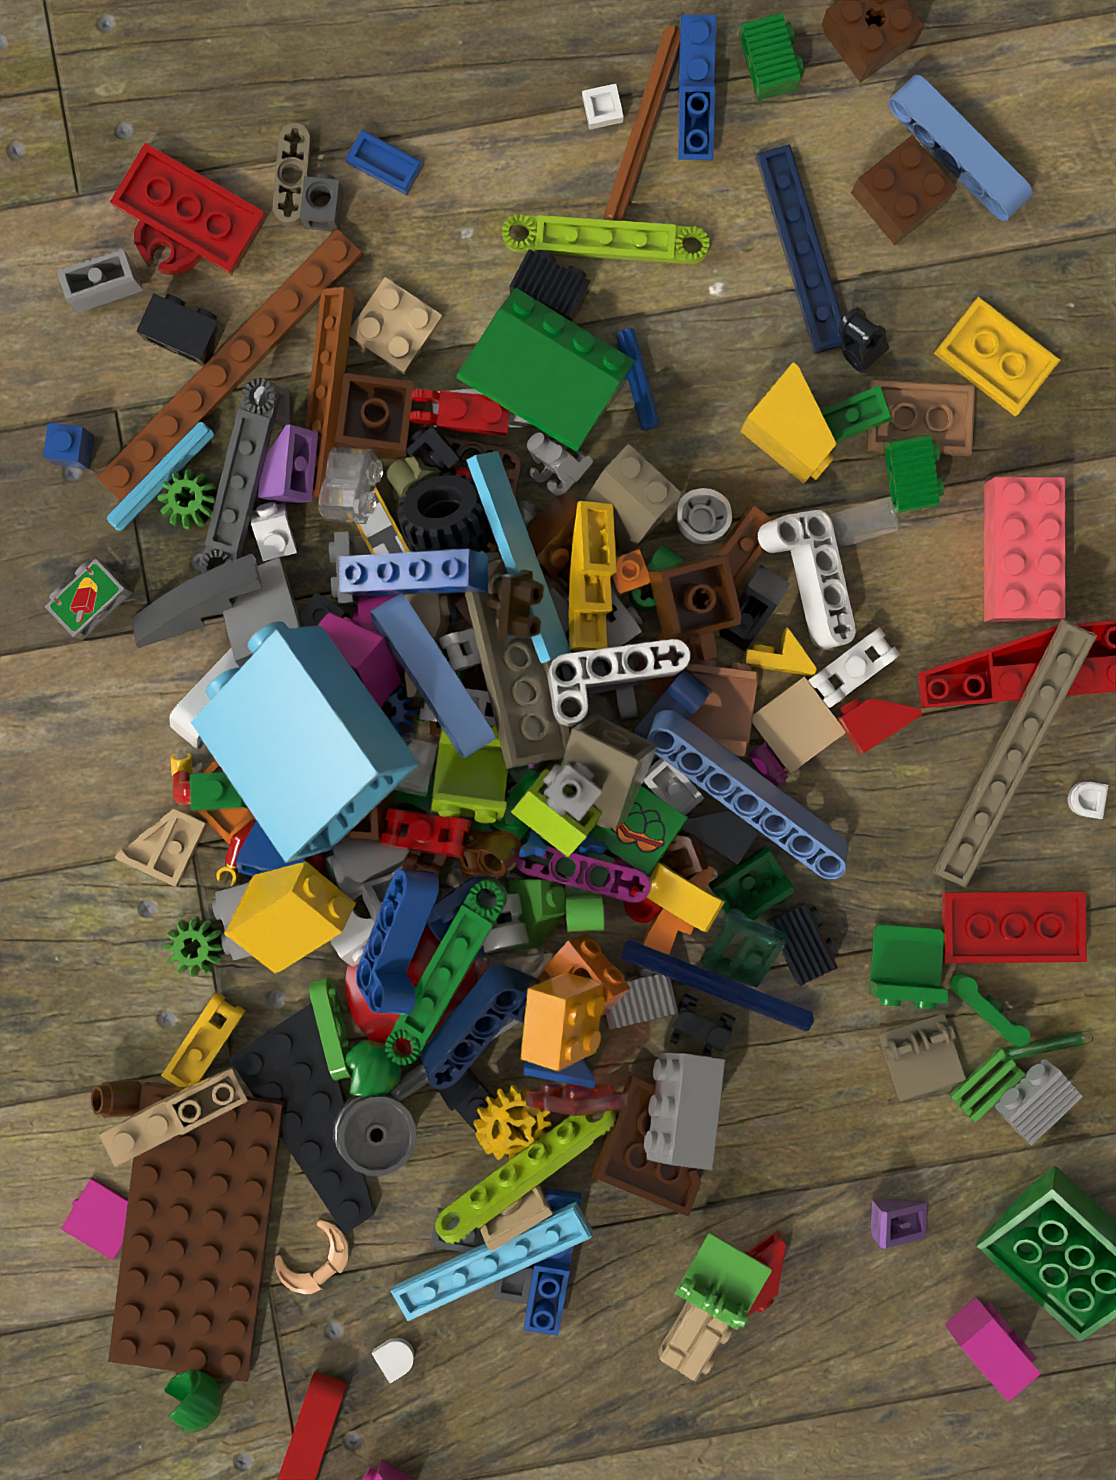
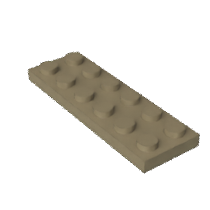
(515, 684)

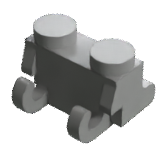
(556, 461)

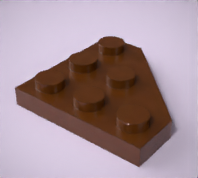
(625, 1162)

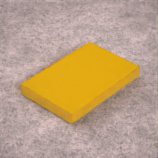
(997, 356)

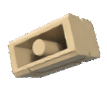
(692, 1341)

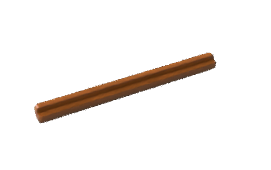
(643, 125)

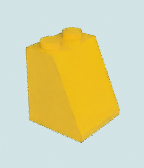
(792, 427)
(288, 915)

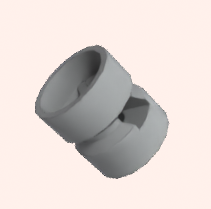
(507, 934)

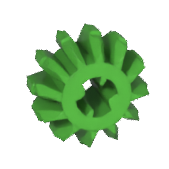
(179, 491)
(182, 942)

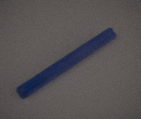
(717, 985)

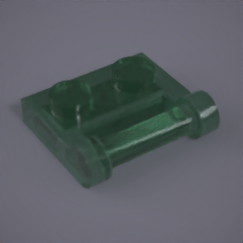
(753, 955)

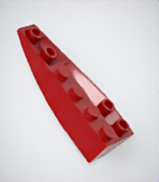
(1006, 670)

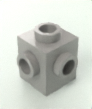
(577, 802)

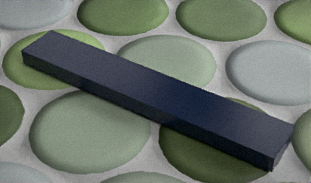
(801, 247)

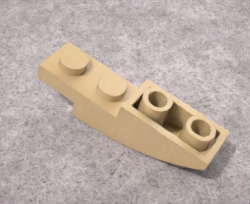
(173, 1116)

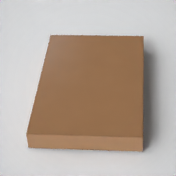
(929, 409)

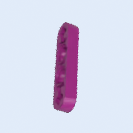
(582, 874)

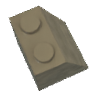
(638, 497)
(618, 762)

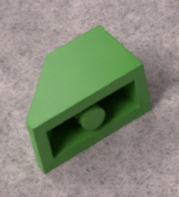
(541, 906)

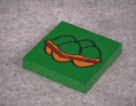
(645, 833)

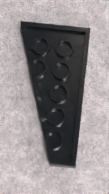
(293, 1068)

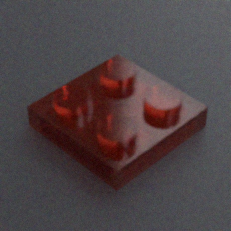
(576, 1099)

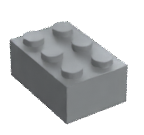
(684, 1110)

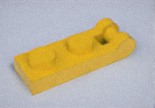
(203, 1043)

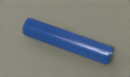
(638, 380)

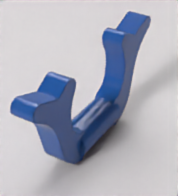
(536, 846)

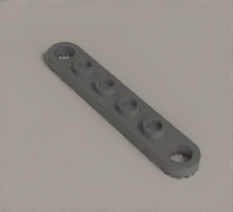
(241, 475)

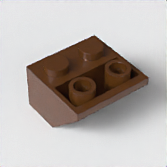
(553, 538)

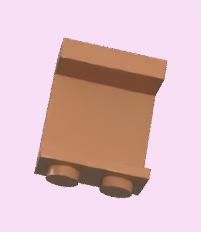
(730, 706)

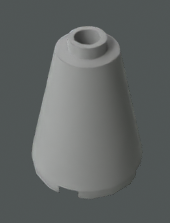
(360, 861)

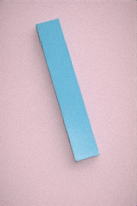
(516, 547)
(482, 1267)

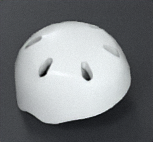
(702, 518)

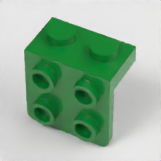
(907, 966)

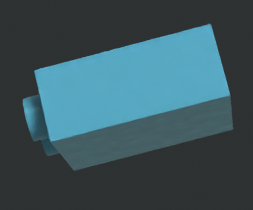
(302, 739)

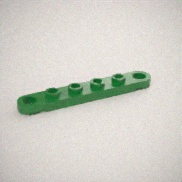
(447, 970)

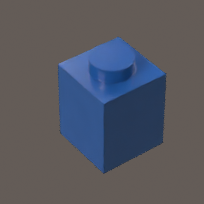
(68, 445)

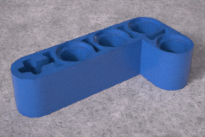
(393, 941)

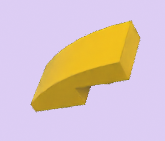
(684, 898)

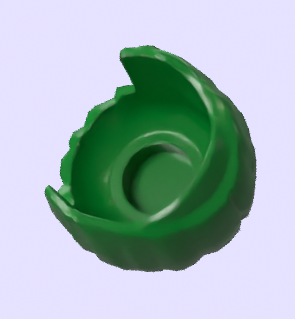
(372, 1069)
(199, 1398)

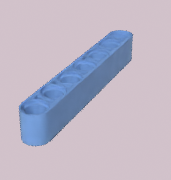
(821, 850)

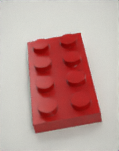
(1014, 927)

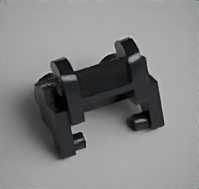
(701, 1027)

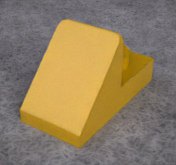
(789, 660)

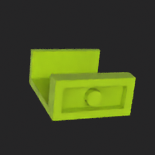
(470, 784)

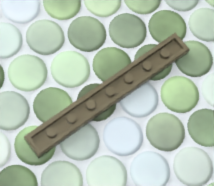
(1014, 752)

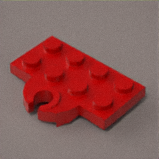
(185, 214)

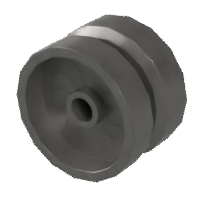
(383, 1153)

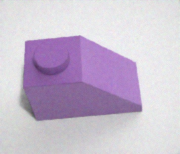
(290, 467)

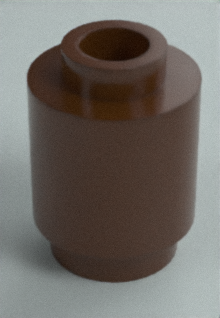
(116, 1098)

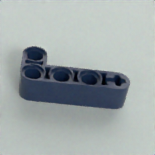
(682, 696)
(475, 1022)

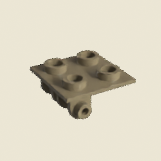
(921, 1056)

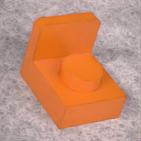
(630, 572)

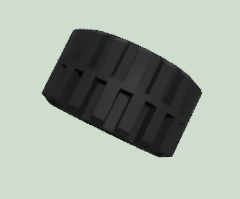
(444, 515)

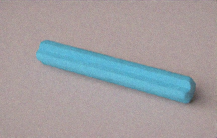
(151, 485)

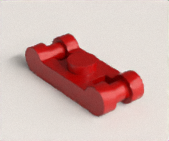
(425, 833)

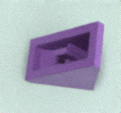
(898, 1221)

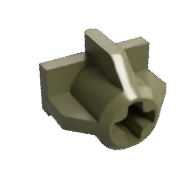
(406, 473)

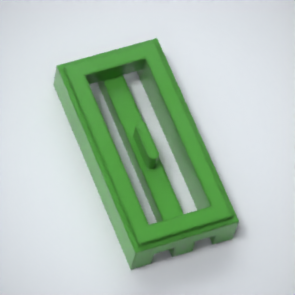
(975, 1114)

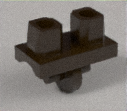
(513, 605)

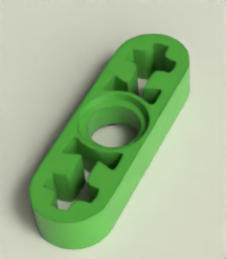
(331, 1027)

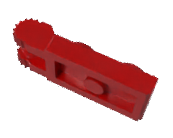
(461, 412)

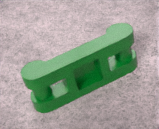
(988, 1010)

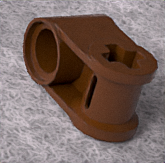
(489, 853)

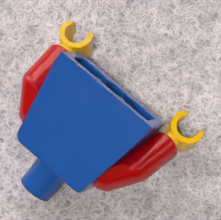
(254, 853)

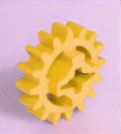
(508, 1124)

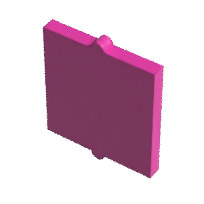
(98, 1218)

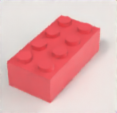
(1024, 549)

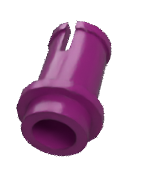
(768, 764)

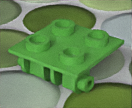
(723, 1281)

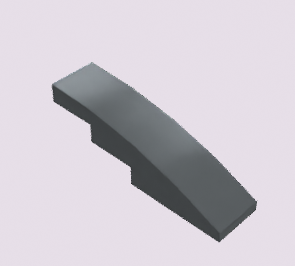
(201, 596)

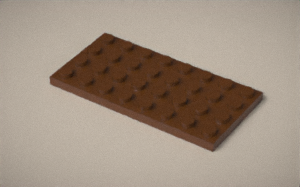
(197, 1242)

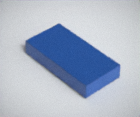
(384, 162)

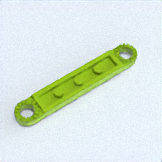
(606, 239)
(521, 1174)

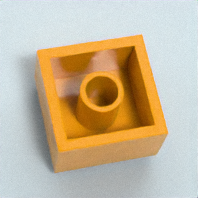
(562, 1021)

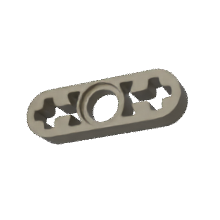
(304, 152)

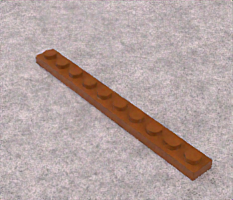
(231, 363)

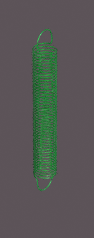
(1054, 1049)

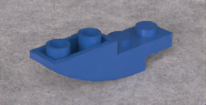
(696, 87)
(550, 1278)

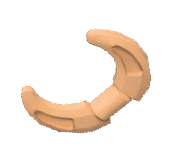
(307, 1282)

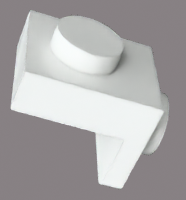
(273, 531)

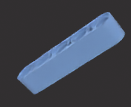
(960, 148)
(432, 675)

